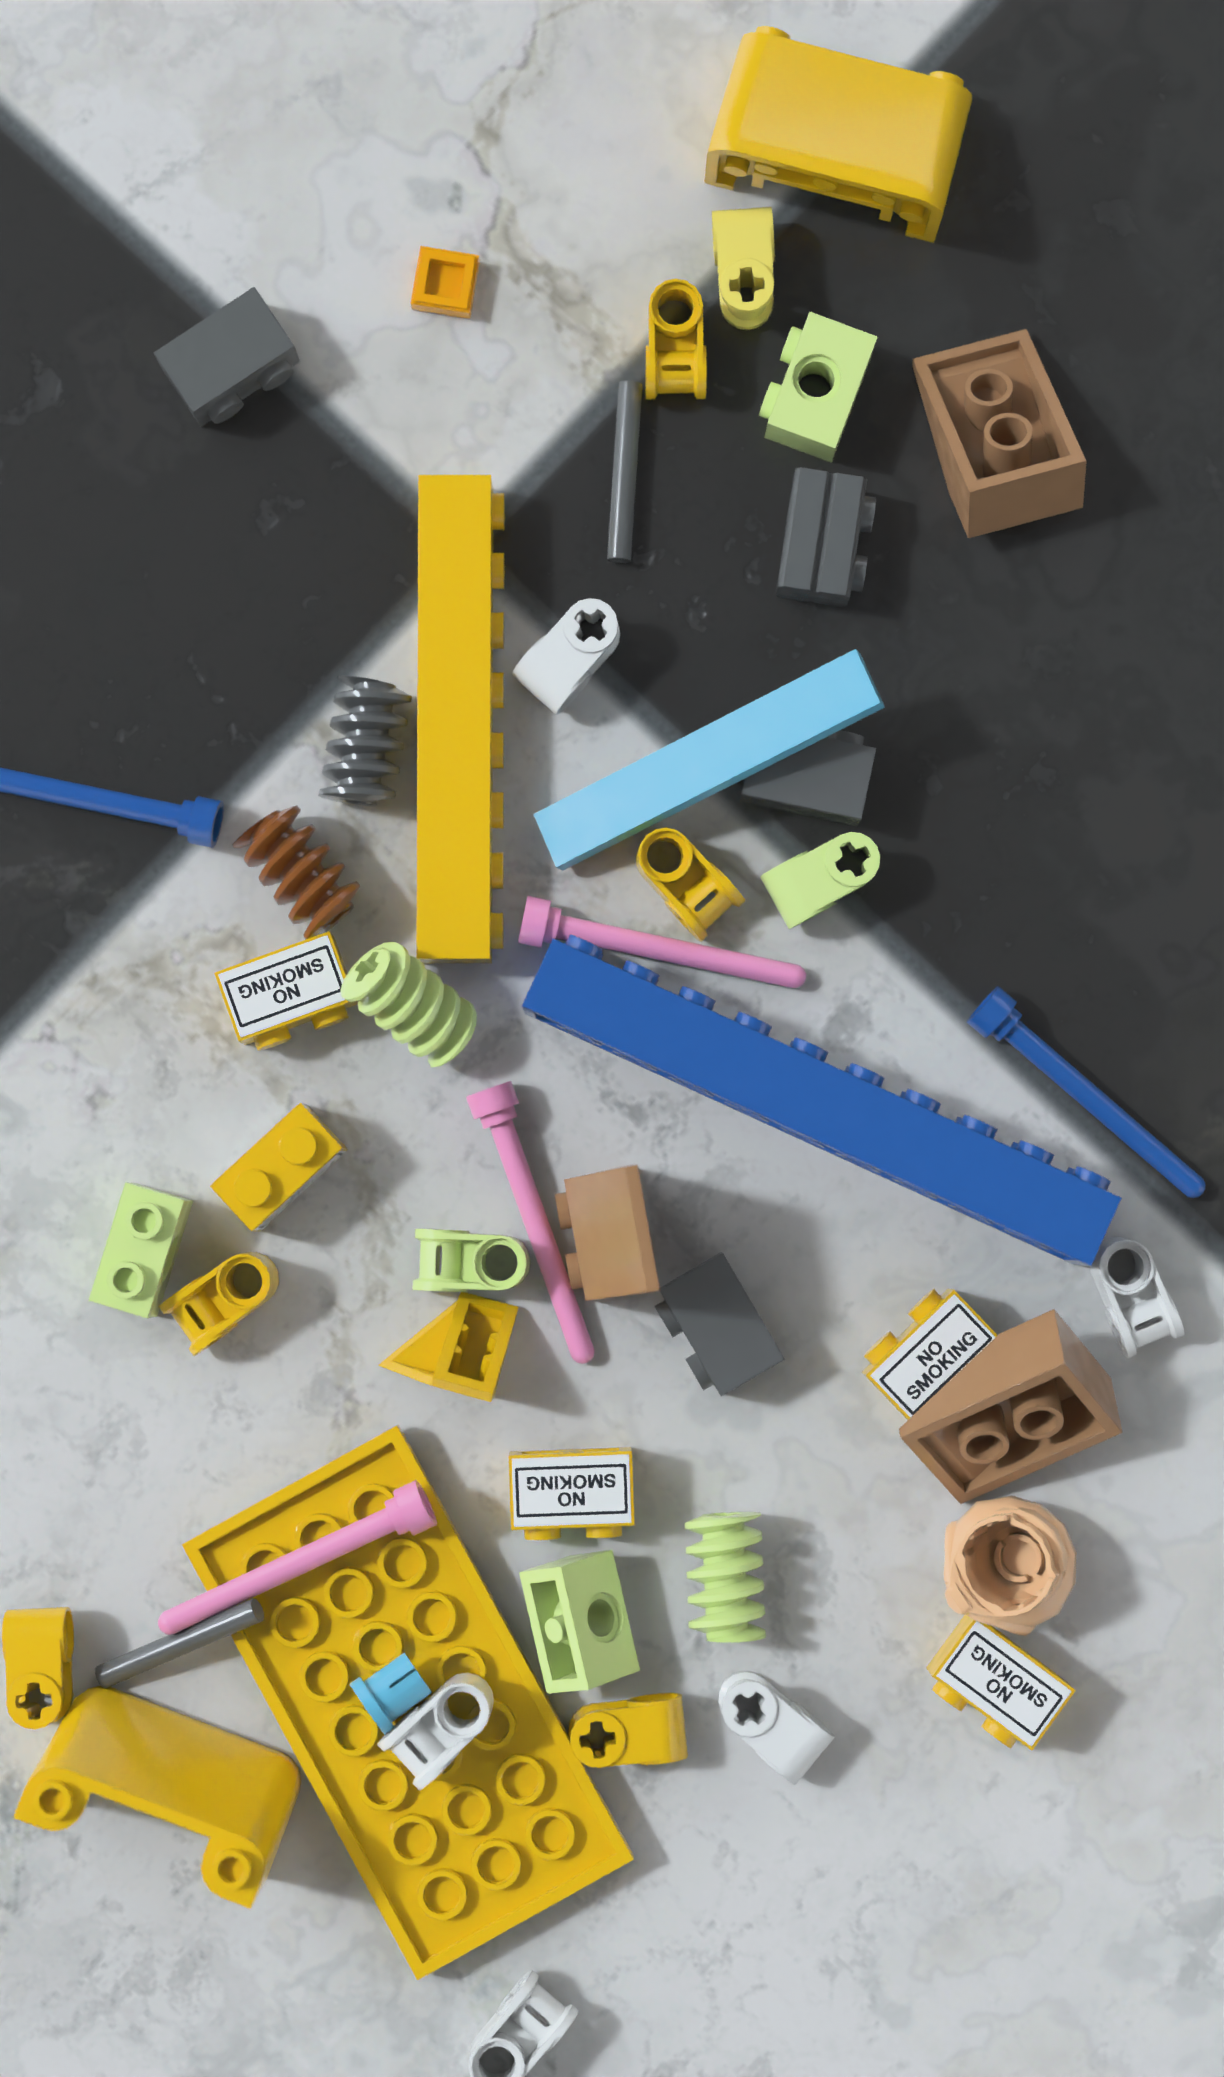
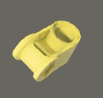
(744, 259)

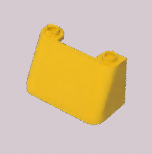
(840, 128)
(173, 1771)

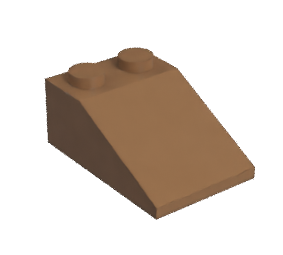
(1000, 433)
(609, 1234)
(1014, 1410)

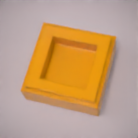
(445, 282)

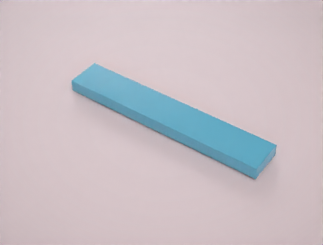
(709, 760)

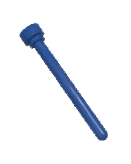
(195, 819)
(1001, 1020)

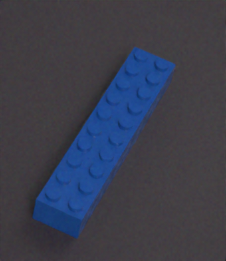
(821, 1104)

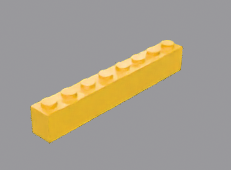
(456, 719)

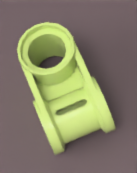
(812, 881)
(464, 1261)

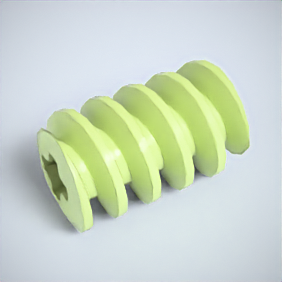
(411, 1003)
(726, 1577)

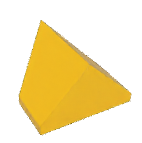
(459, 1348)

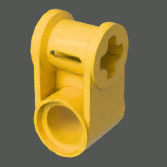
(675, 352)
(689, 883)
(213, 1305)
(38, 1655)
(644, 1731)

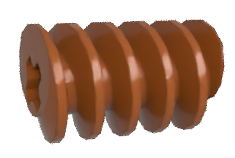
(298, 870)

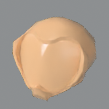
(1030, 1579)

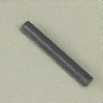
(624, 471)
(179, 1644)

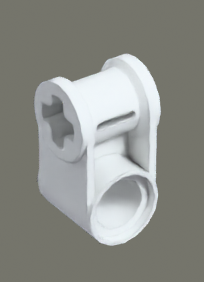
(561, 663)
(1135, 1299)
(779, 1731)
(431, 1735)
(522, 2028)

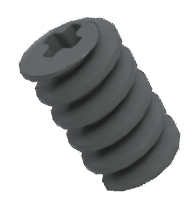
(364, 742)

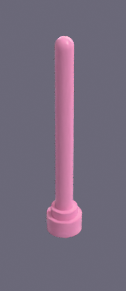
(544, 923)
(496, 1111)
(403, 1513)

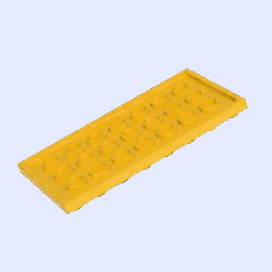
(515, 1809)

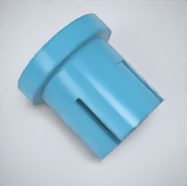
(391, 1691)

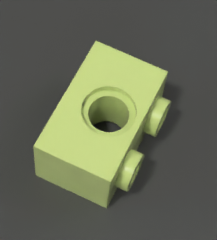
(839, 356)
(140, 1250)
(579, 1622)

